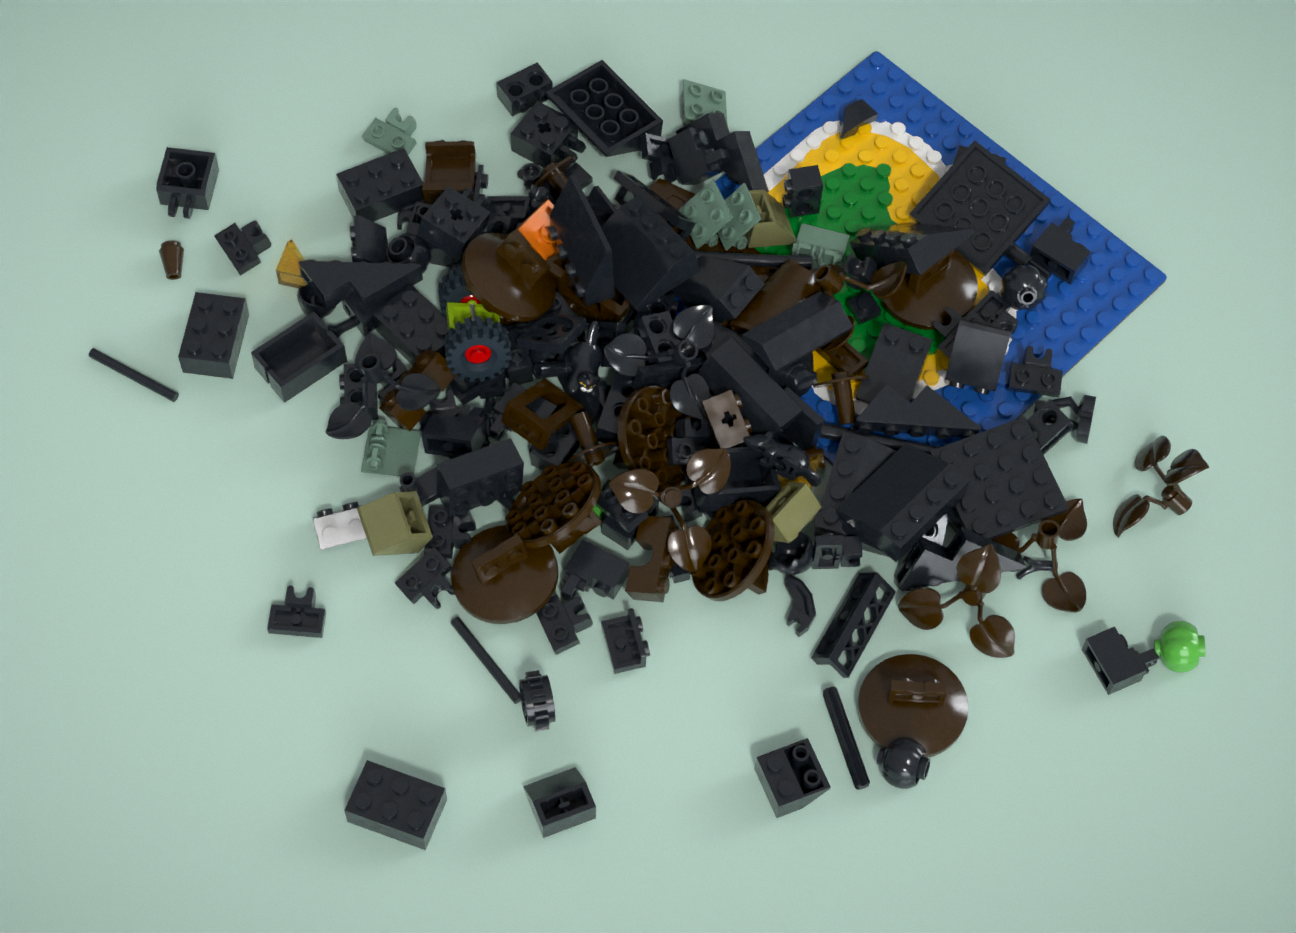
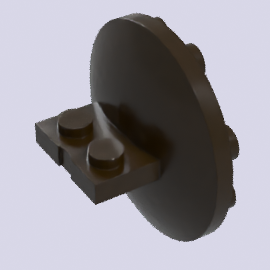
(508, 276)
(927, 296)
(643, 433)
(556, 506)
(739, 552)
(503, 579)
(913, 700)

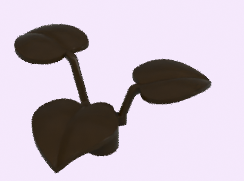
(884, 283)
(1182, 467)
(636, 494)
(982, 575)
(1063, 591)

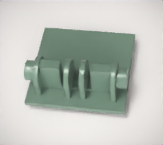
(701, 100)
(708, 213)
(744, 218)
(823, 245)
(390, 450)

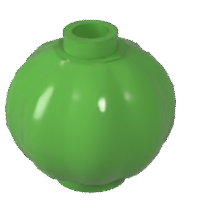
(1180, 646)

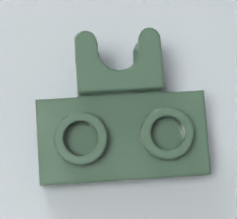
(392, 134)

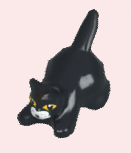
(585, 362)

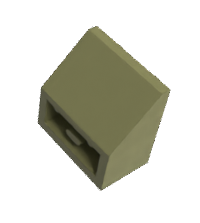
(773, 227)
(792, 510)
(395, 524)

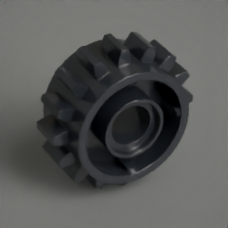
(537, 700)

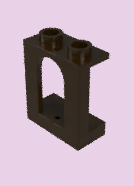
(529, 424)

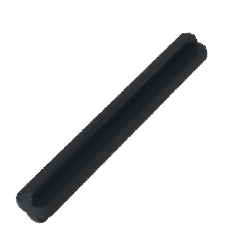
(846, 738)

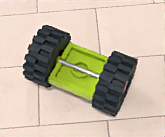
(475, 339)

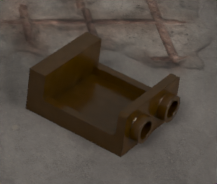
(449, 165)

